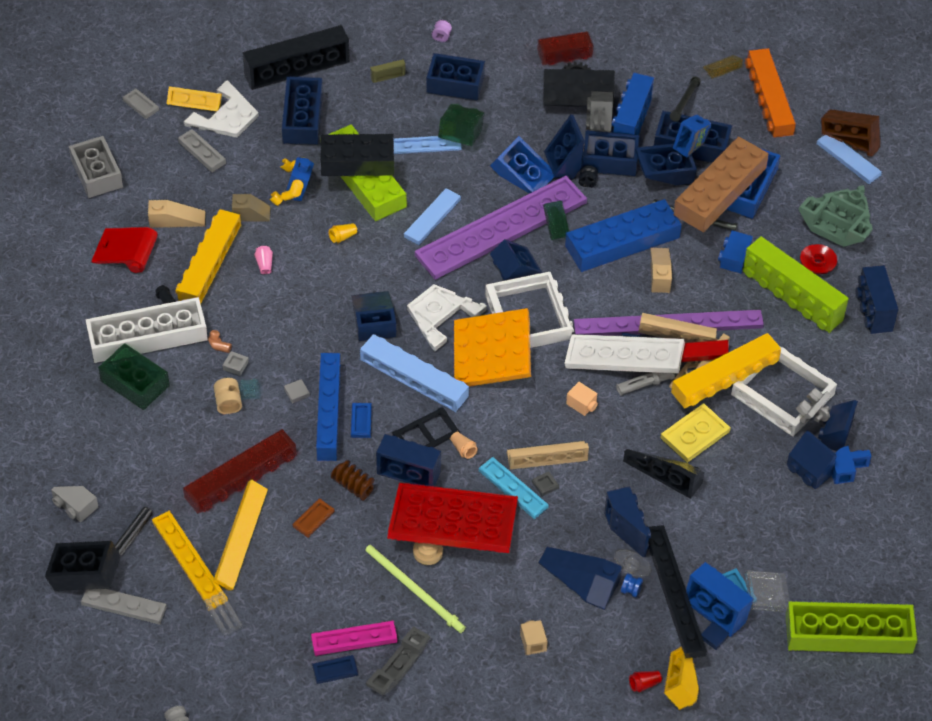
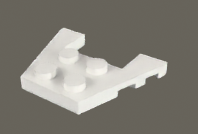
(230, 118)
(437, 306)

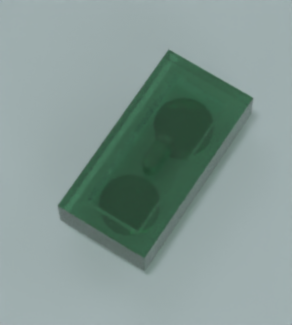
(556, 219)

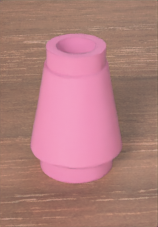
(264, 259)

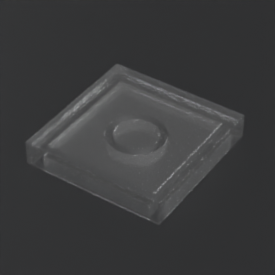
(768, 590)

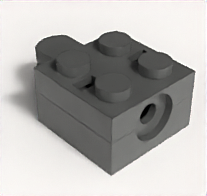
(600, 111)

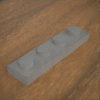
(124, 604)

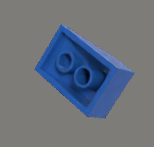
(523, 167)

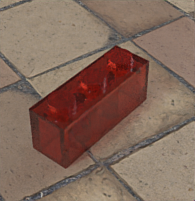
(565, 48)

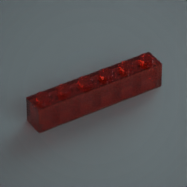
(239, 470)

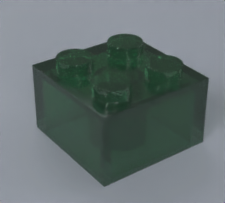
(461, 124)

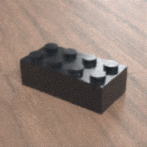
(574, 86)
(357, 155)

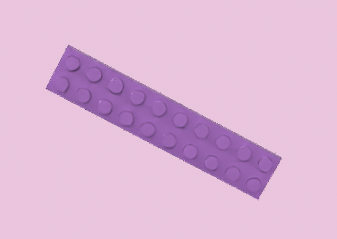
(489, 231)

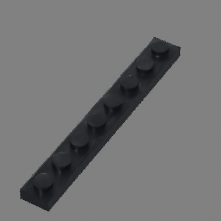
(675, 594)

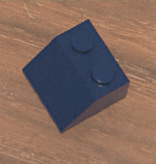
(514, 260)
(838, 425)
(811, 460)

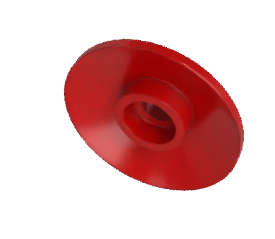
(818, 253)

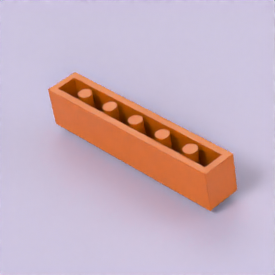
(770, 93)

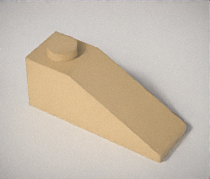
(172, 214)
(660, 270)

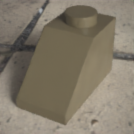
(250, 208)

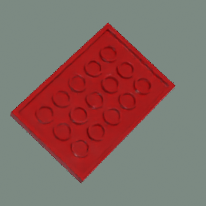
(453, 517)

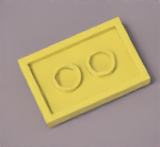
(695, 432)

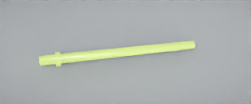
(452, 620)

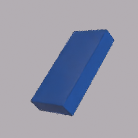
(361, 420)

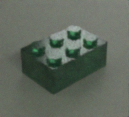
(134, 376)

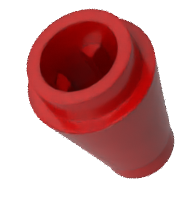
(643, 680)

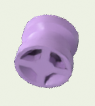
(441, 31)

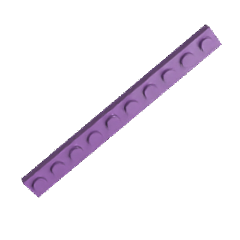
(630, 324)

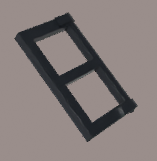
(444, 415)

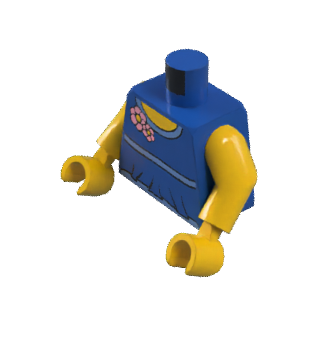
(298, 180)

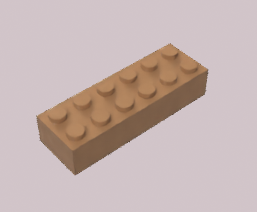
(720, 184)

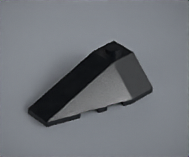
(672, 473)

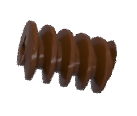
(352, 479)

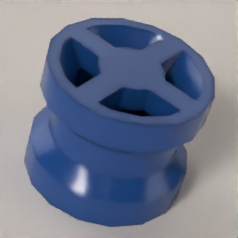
(631, 585)

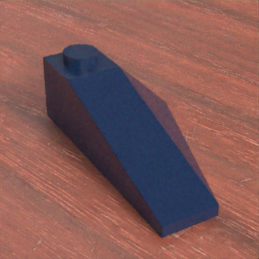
(586, 575)

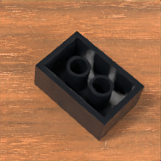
(82, 566)

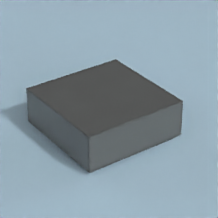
(545, 483)

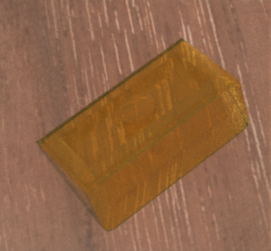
(723, 66)

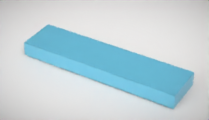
(512, 486)

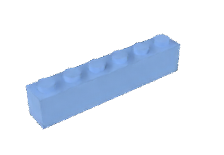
(414, 372)

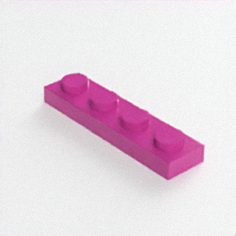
(354, 638)

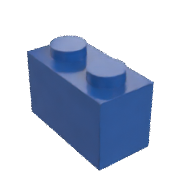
(734, 254)

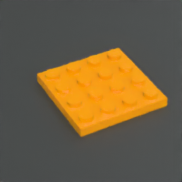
(492, 347)

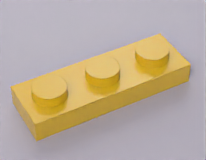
(194, 99)

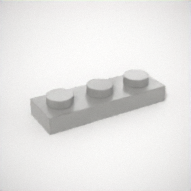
(202, 150)

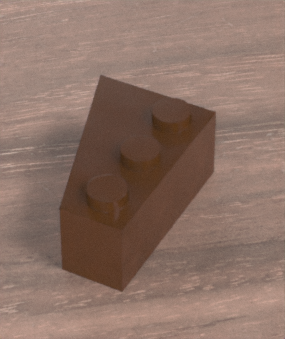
(855, 129)

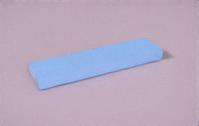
(849, 158)
(432, 216)

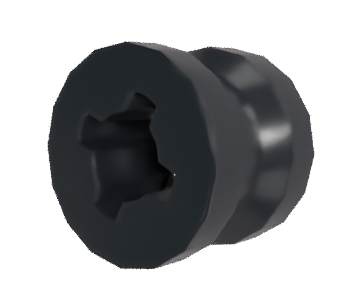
(588, 176)

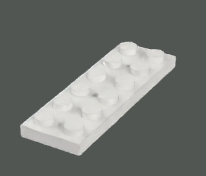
(625, 353)

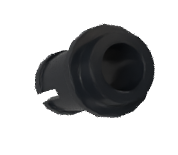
(163, 293)

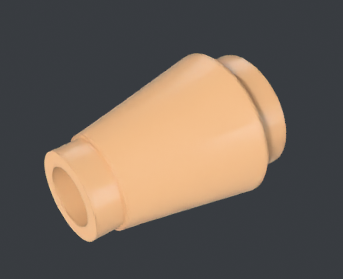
(465, 446)

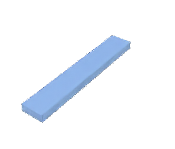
(424, 144)

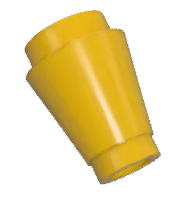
(341, 232)

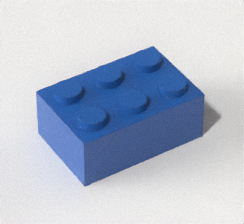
(718, 598)

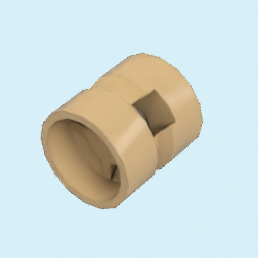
(227, 396)

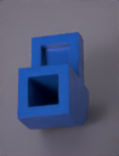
(846, 462)

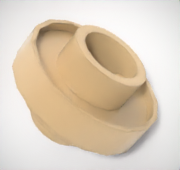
(427, 553)

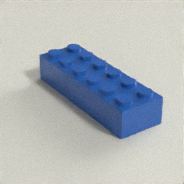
(622, 235)

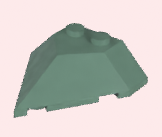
(839, 216)

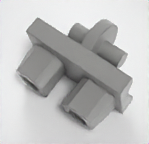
(808, 411)

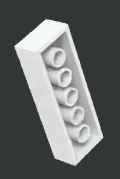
(147, 328)

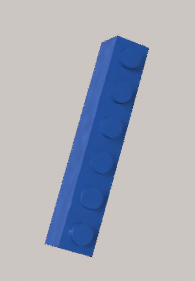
(328, 407)

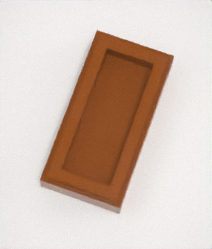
(313, 518)

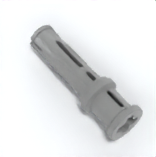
(642, 381)

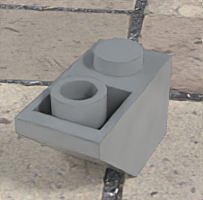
(75, 500)

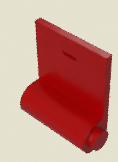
(126, 246)

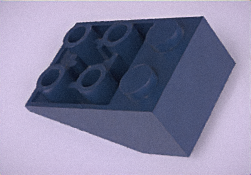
(374, 315)
(626, 519)

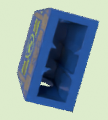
(692, 129)

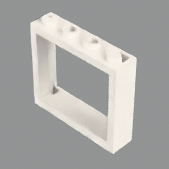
(530, 283)
(770, 410)

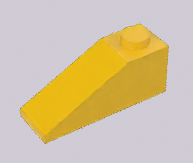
(681, 680)

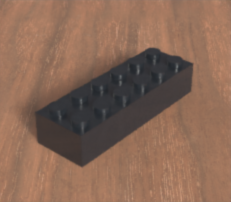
(296, 57)

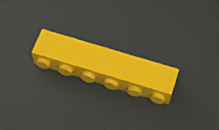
(209, 256)
(726, 370)

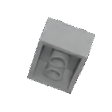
(95, 166)

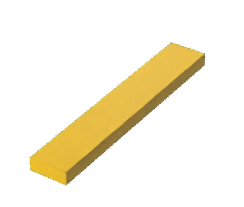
(240, 535)
(187, 556)

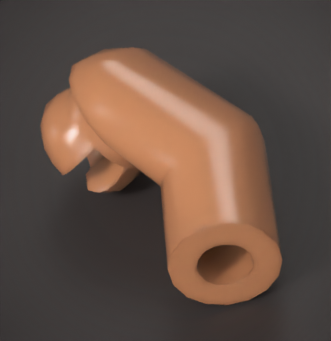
(216, 342)

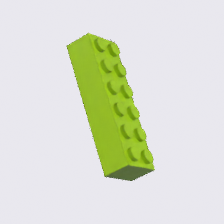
(377, 194)
(795, 284)
(851, 627)

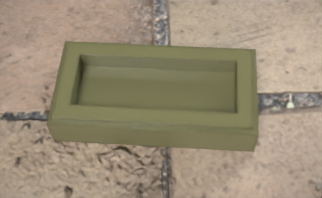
(388, 71)

